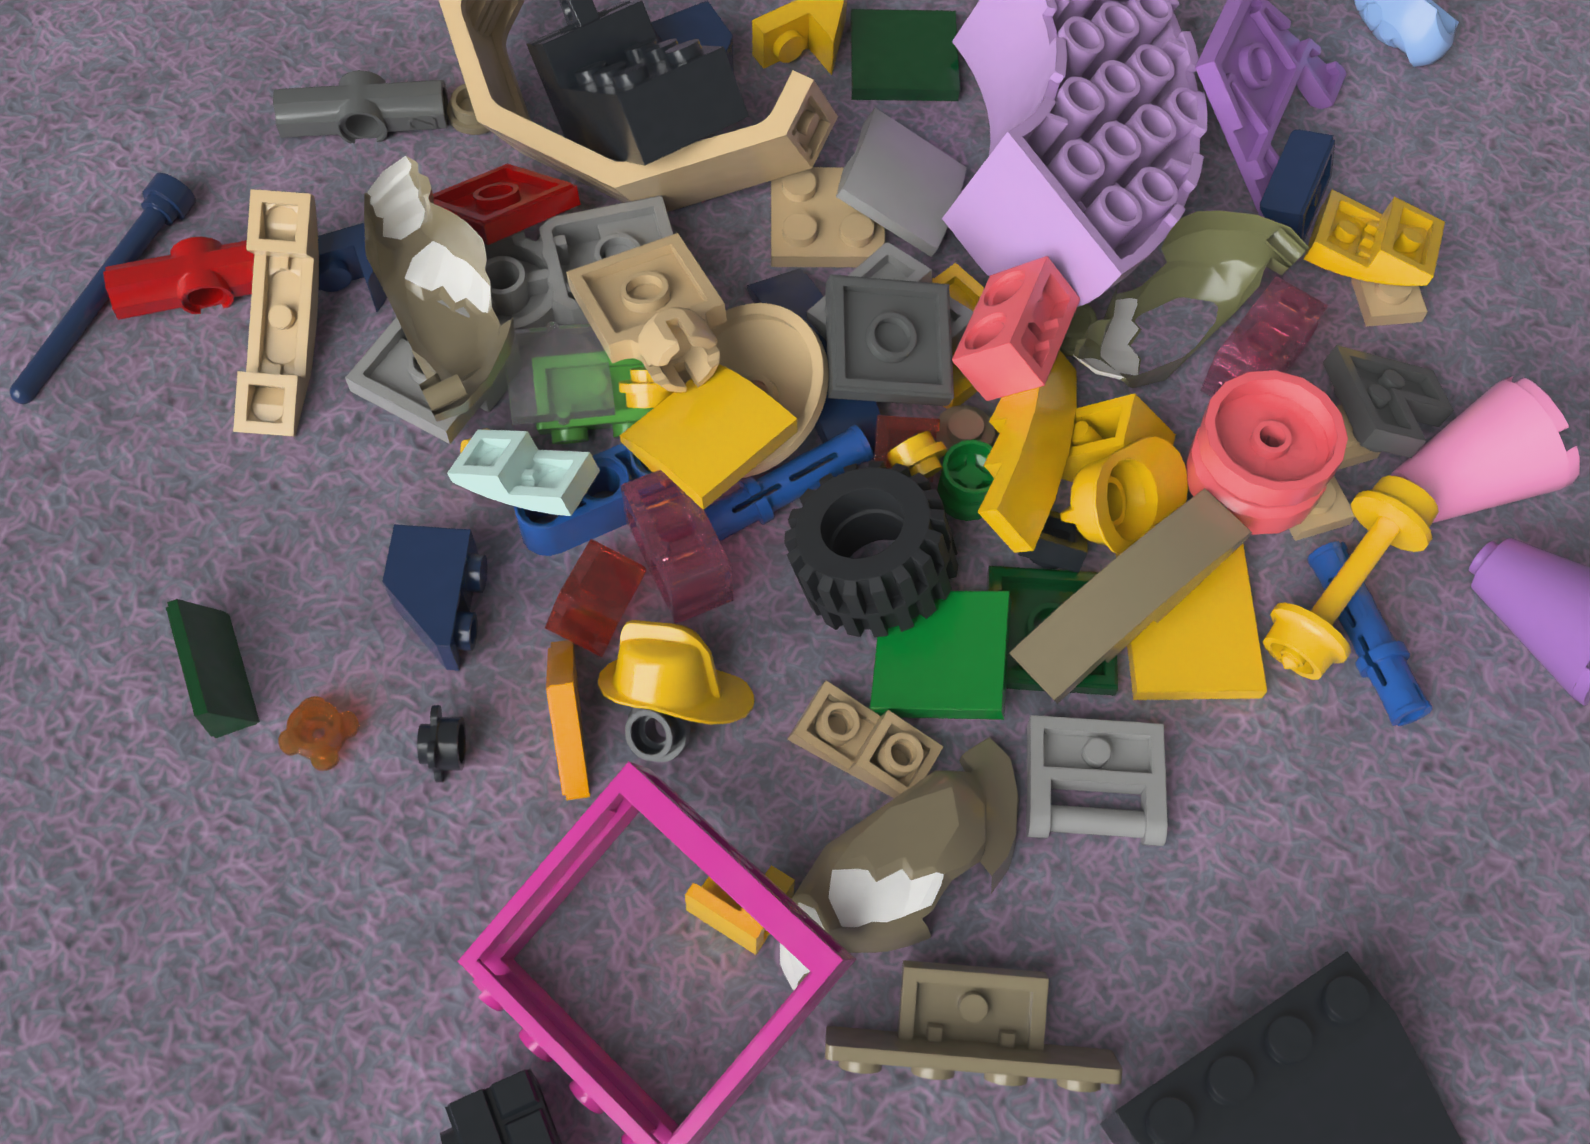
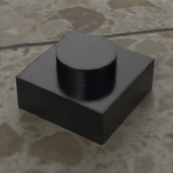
(1059, 546)

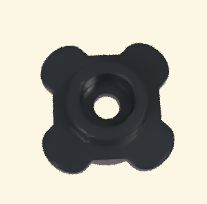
(442, 743)

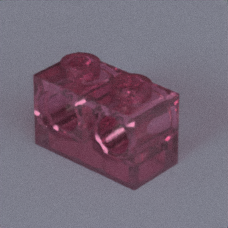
(1268, 336)
(677, 546)

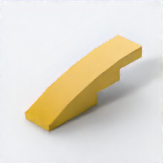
(1030, 456)

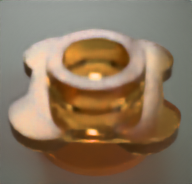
(312, 715)

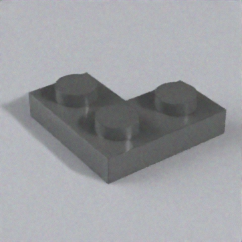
(1386, 399)

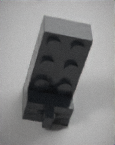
(629, 92)

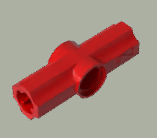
(192, 277)

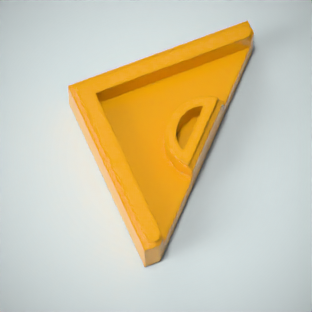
(566, 719)

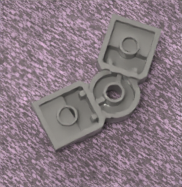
(538, 292)

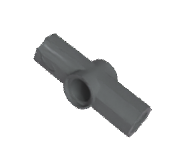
(361, 107)

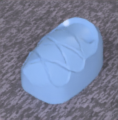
(1413, 26)

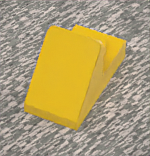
(799, 26)

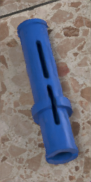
(843, 449)
(1377, 650)

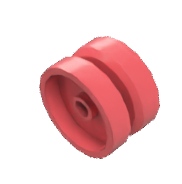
(1267, 449)

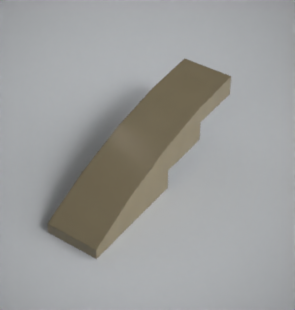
(1130, 594)

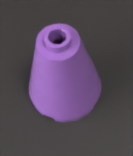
(1542, 604)

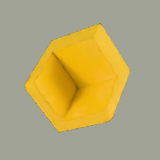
(725, 915)

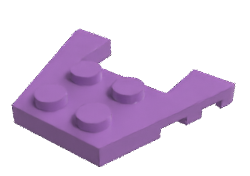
(1249, 79)

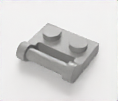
(1097, 759)

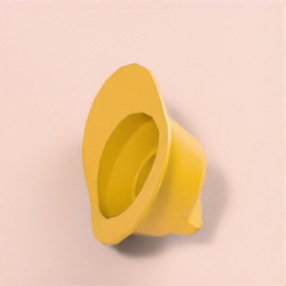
(1127, 493)
(674, 674)

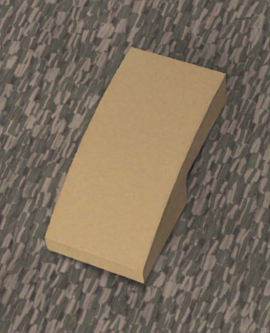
(864, 744)

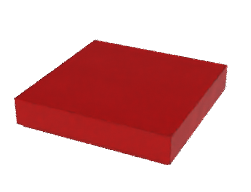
(507, 200)

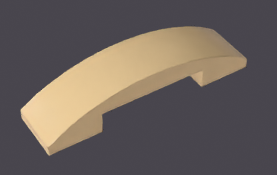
(281, 314)

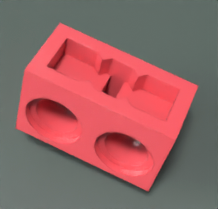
(1016, 329)

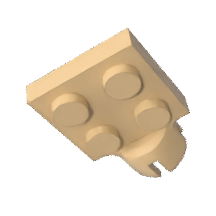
(653, 309)

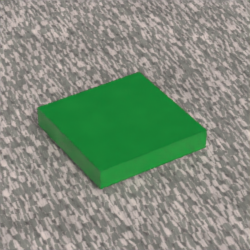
(947, 663)

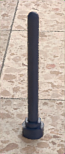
(163, 202)

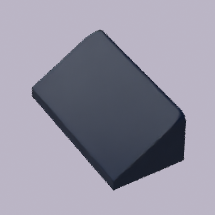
(1299, 180)

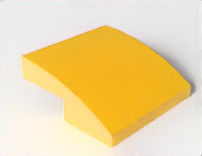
(1374, 246)
(710, 434)

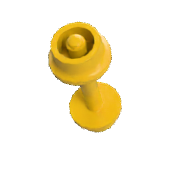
(1394, 515)

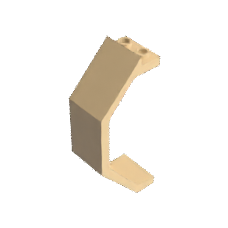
(701, 171)

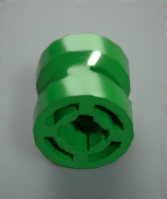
(965, 479)

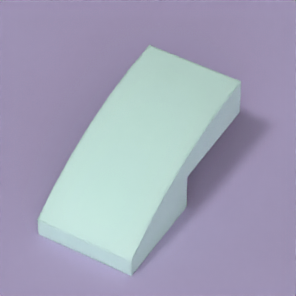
(514, 472)

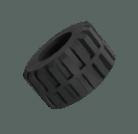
(863, 509)

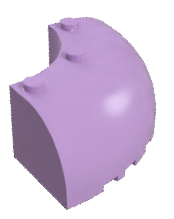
(1086, 135)

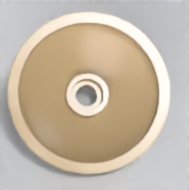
(782, 359)

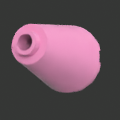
(1495, 452)

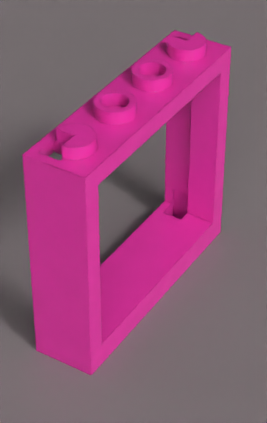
(555, 1036)

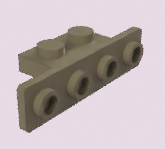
(976, 1024)

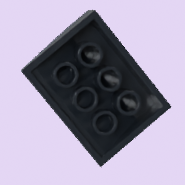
(1301, 1071)

